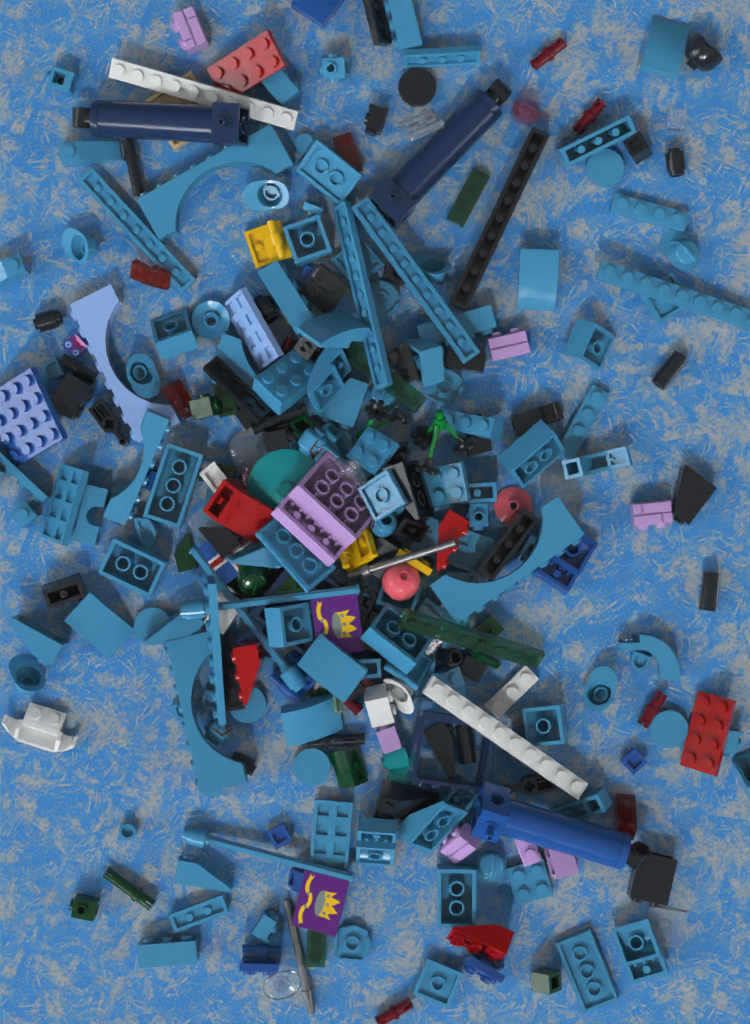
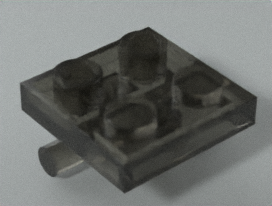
(325, 289)
(401, 360)

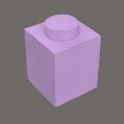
(388, 738)

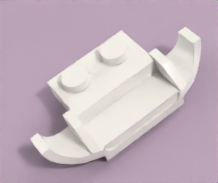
(40, 729)

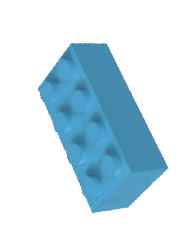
(174, 485)

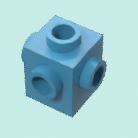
(335, 68)

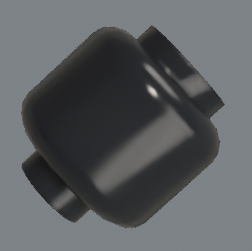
(267, 307)

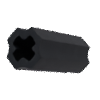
(669, 370)
(709, 591)
(465, 744)

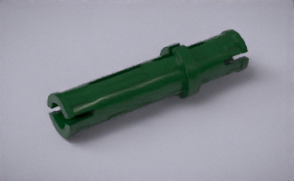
(129, 889)

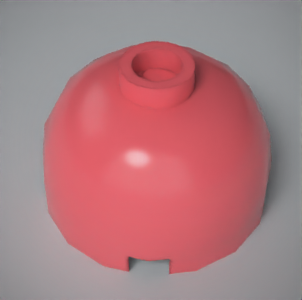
(401, 581)

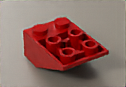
(238, 509)
(450, 527)
(249, 660)
(485, 940)

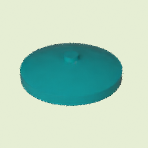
(277, 474)

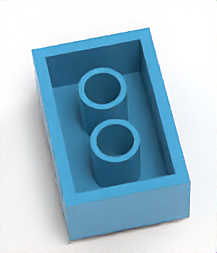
(284, 381)
(531, 454)
(133, 566)
(393, 643)
(456, 895)

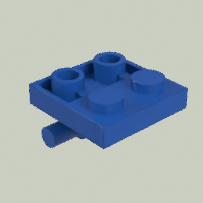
(292, 658)
(260, 962)
(482, 968)

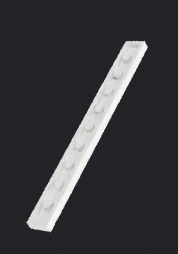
(200, 92)
(504, 737)

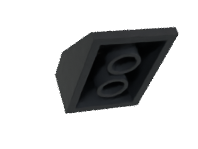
(414, 489)
(400, 800)

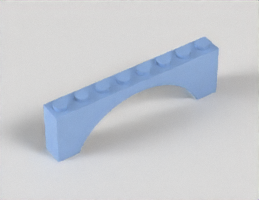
(95, 320)

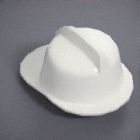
(401, 694)

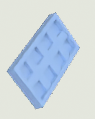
(253, 329)

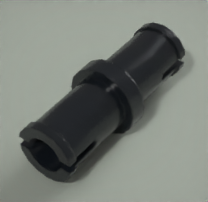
(78, 368)

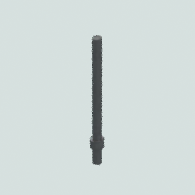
(367, 570)
(307, 992)

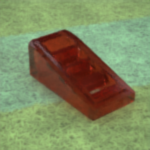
(177, 396)

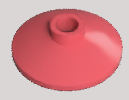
(506, 497)

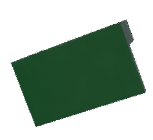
(348, 767)

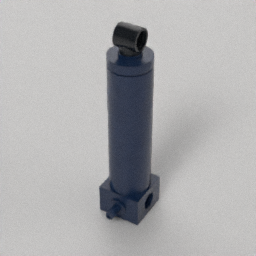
(215, 123)
(399, 195)

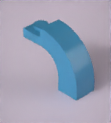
(597, 462)
(665, 658)

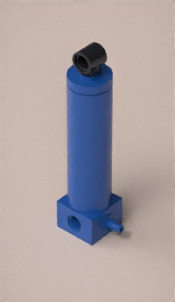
(499, 815)

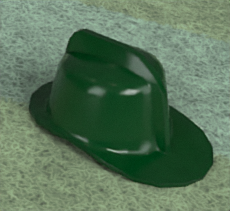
(252, 579)

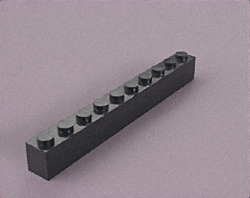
(499, 219)

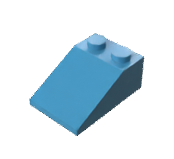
(41, 642)
(431, 825)

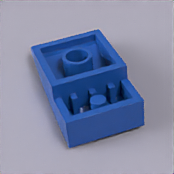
(317, 10)
(565, 569)

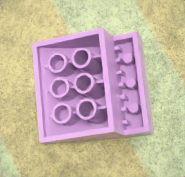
(324, 510)

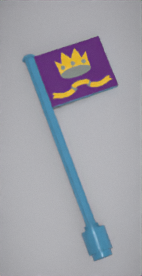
(333, 612)
(321, 890)

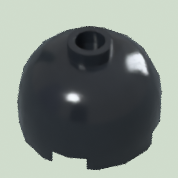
(701, 54)

